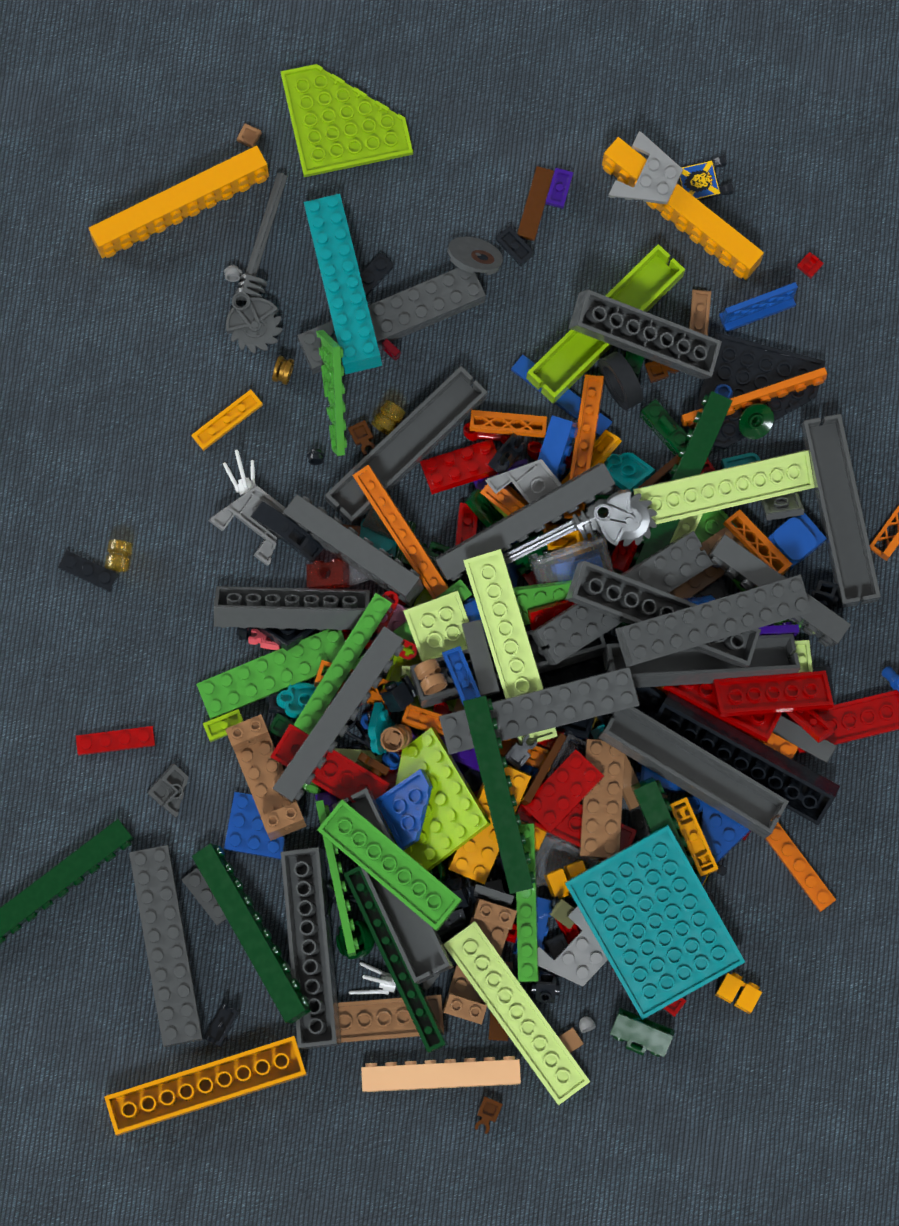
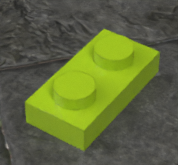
(216, 727)

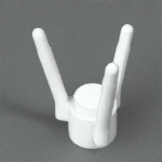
(244, 483)
(386, 982)

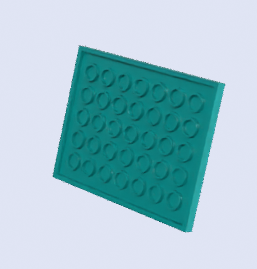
(654, 922)

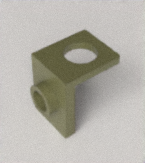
(560, 912)

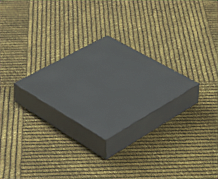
(782, 506)
(493, 895)

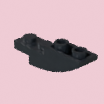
(287, 530)

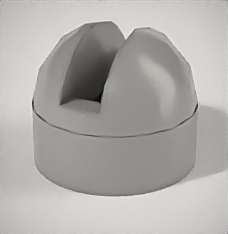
(586, 1024)

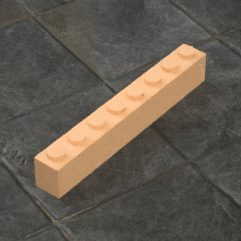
(440, 1075)

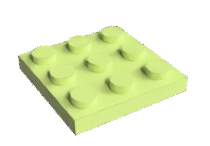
(437, 625)

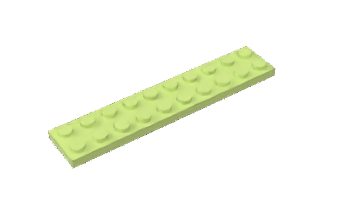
(729, 487)
(505, 630)
(516, 1013)

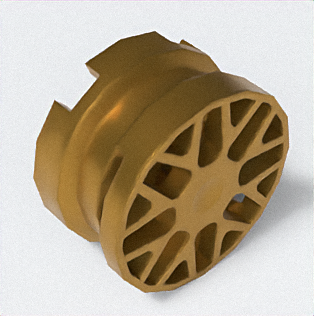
(284, 369)

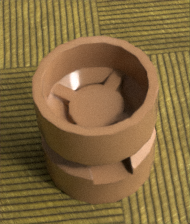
(431, 678)
(396, 737)

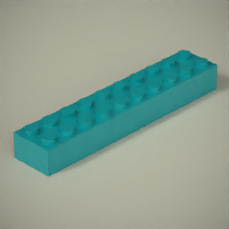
(342, 284)

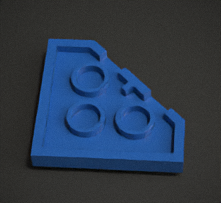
(406, 808)
(247, 831)
(720, 831)

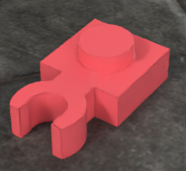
(265, 642)

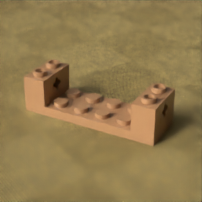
(253, 750)
(495, 923)

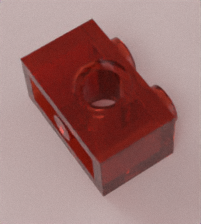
(338, 577)

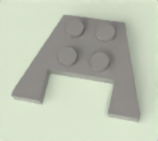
(656, 179)
(530, 480)
(242, 510)
(580, 958)

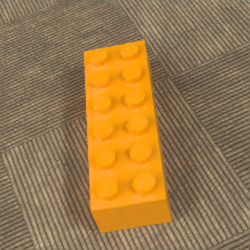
(478, 854)

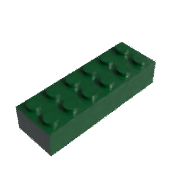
(656, 812)

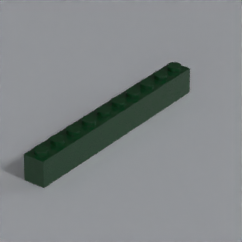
(691, 463)
(498, 795)
(62, 877)
(251, 933)
(410, 992)

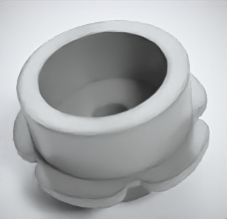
(232, 273)

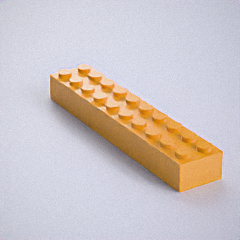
(179, 202)
(688, 214)
(205, 1086)

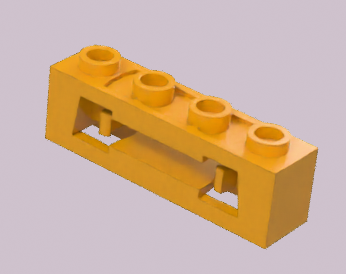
(694, 837)

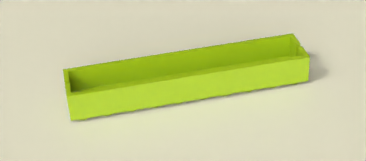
(578, 352)

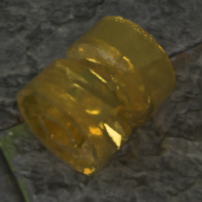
(388, 417)
(118, 562)

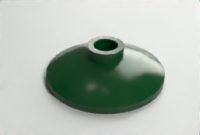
(760, 425)

